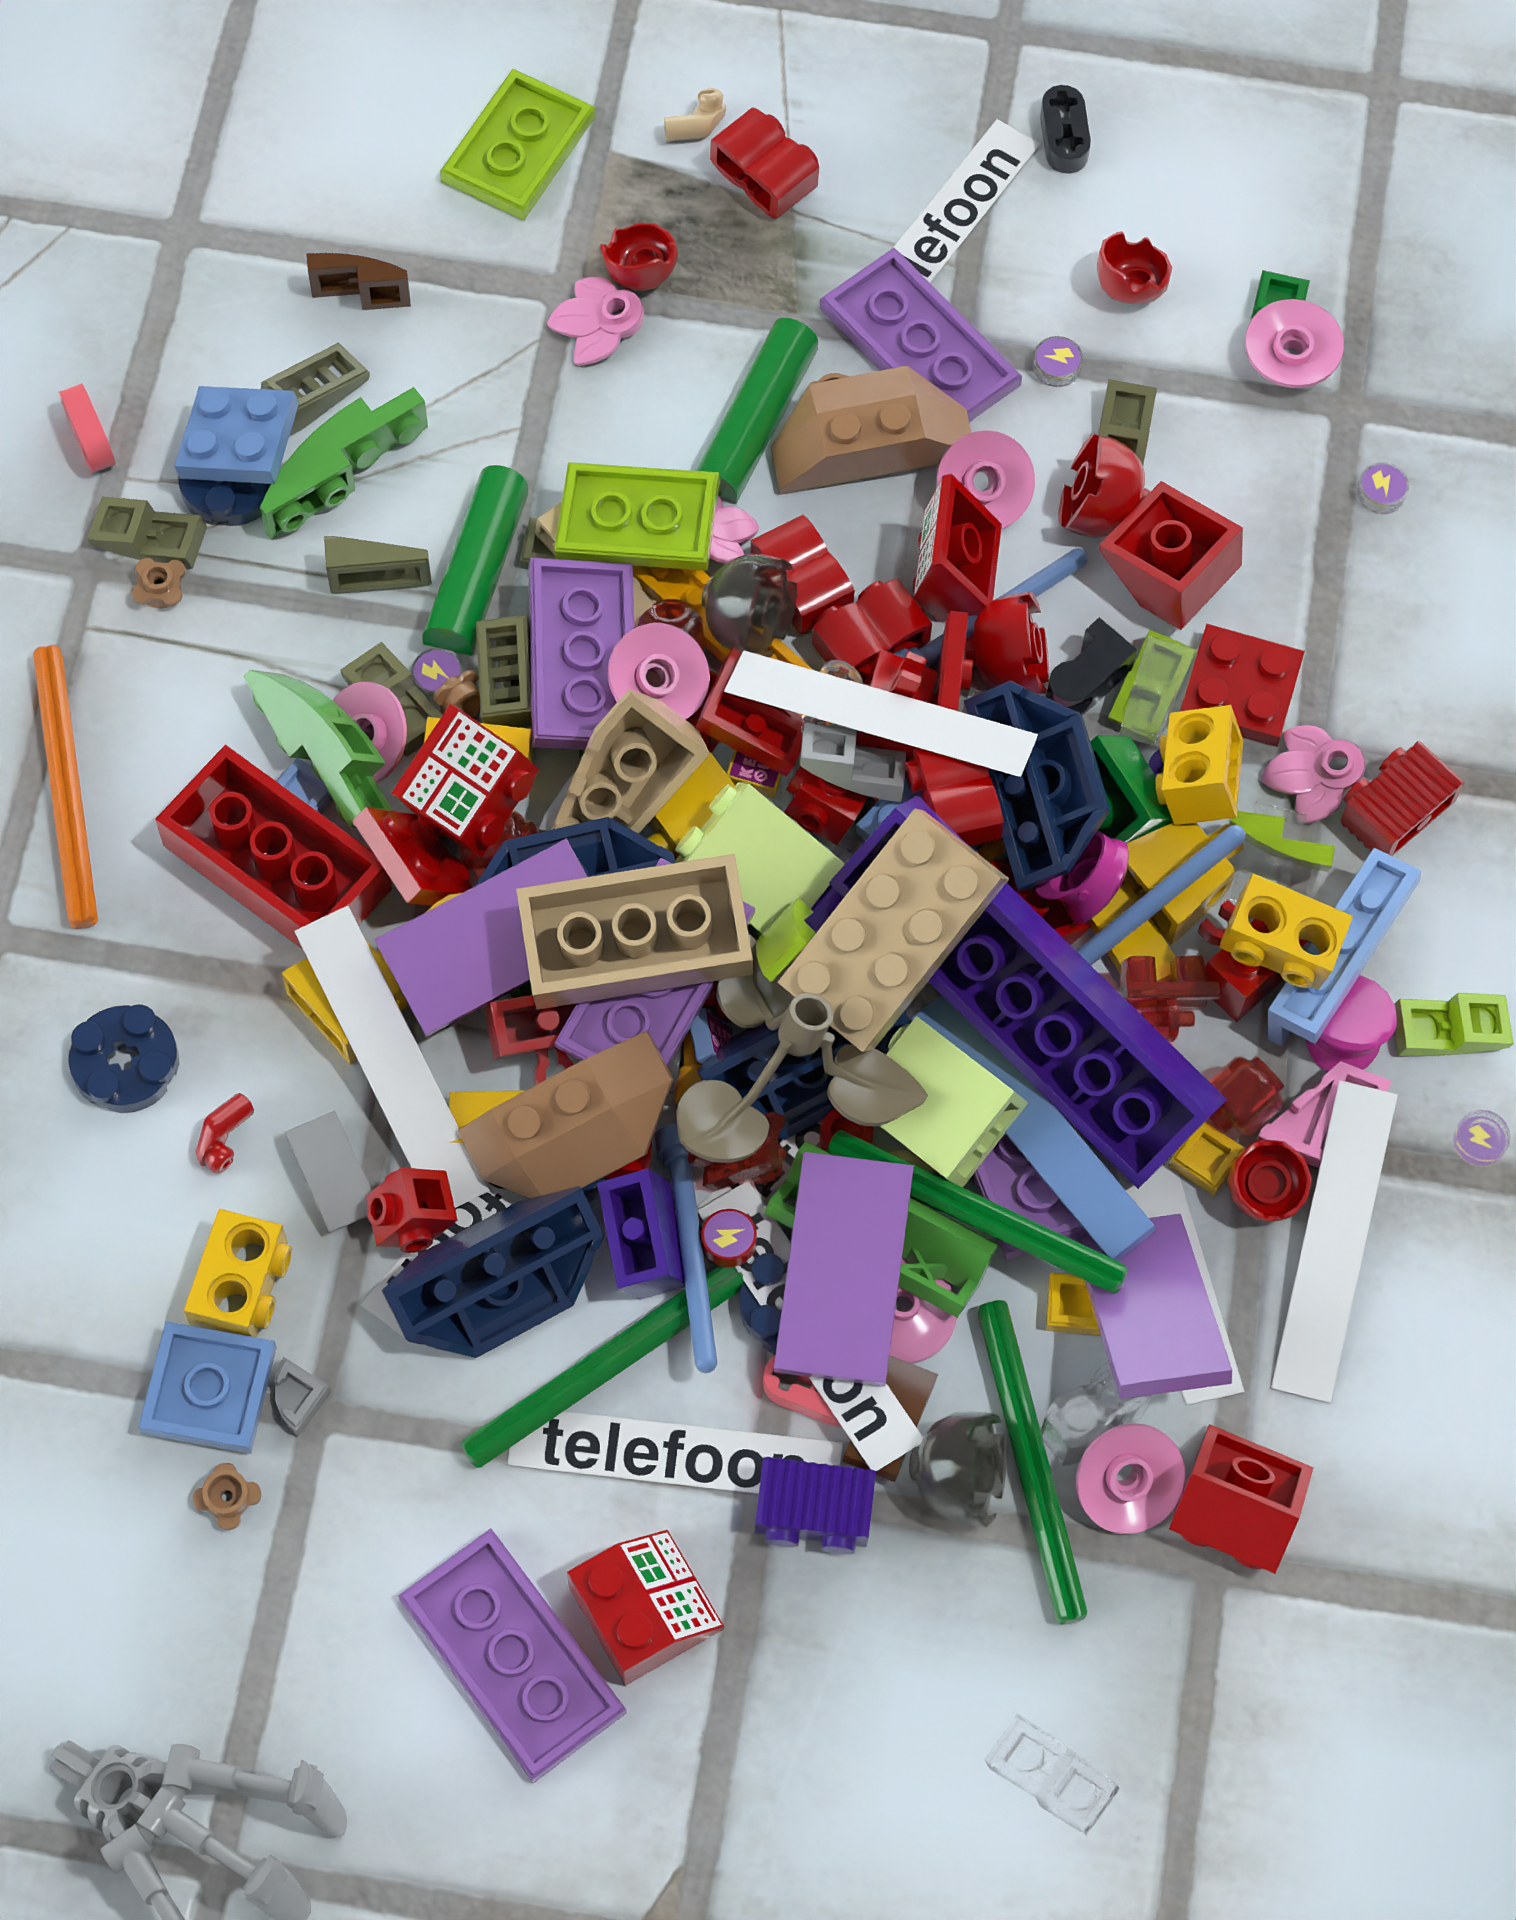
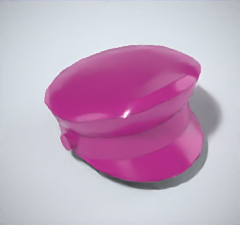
(1091, 880)
(1357, 1028)

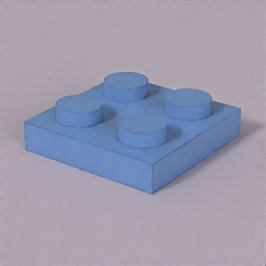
(236, 434)
(207, 1387)

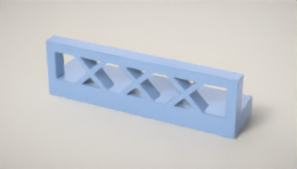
(1374, 902)

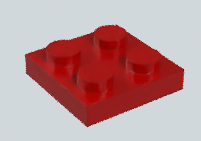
(1248, 675)
(412, 855)

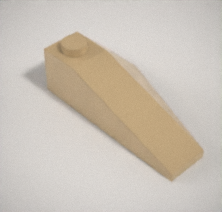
(632, 764)

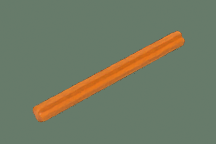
(65, 787)

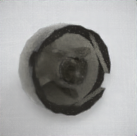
(750, 603)
(961, 1467)

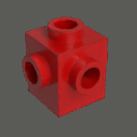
(822, 805)
(411, 1209)

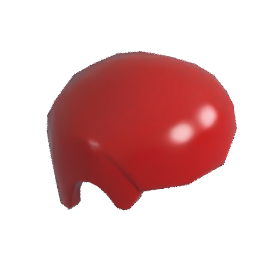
(640, 256)
(1132, 270)
(1269, 1180)

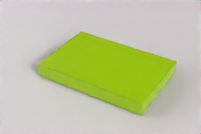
(518, 144)
(637, 516)

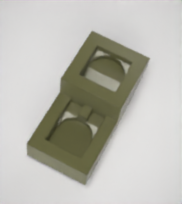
(1128, 414)
(139, 532)
(384, 668)

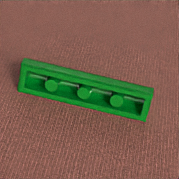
(759, 405)
(476, 560)

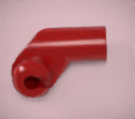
(215, 1131)

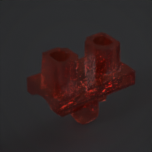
(1187, 990)
(760, 1167)

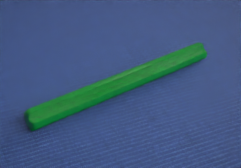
(994, 1218)
(593, 1370)
(1032, 1463)

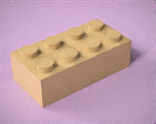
(894, 928)
(635, 931)

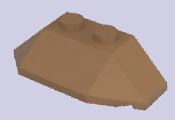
(865, 429)
(574, 1122)

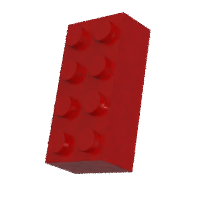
(269, 847)

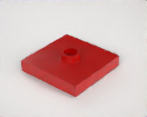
(954, 670)

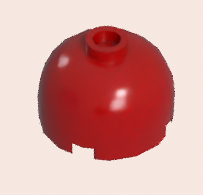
(1104, 489)
(1009, 643)

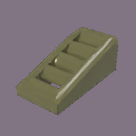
(318, 397)
(372, 565)
(509, 714)

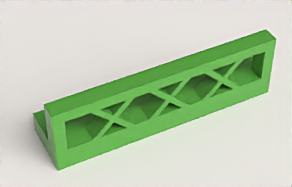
(932, 1245)

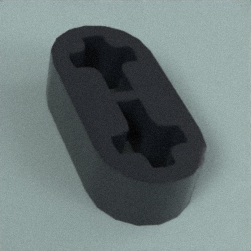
(1074, 128)

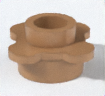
(160, 595)
(460, 692)
(226, 1480)

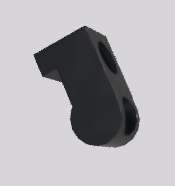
(1095, 671)

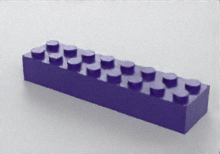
(1063, 1026)

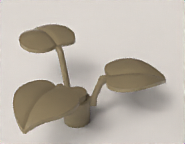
(864, 1088)

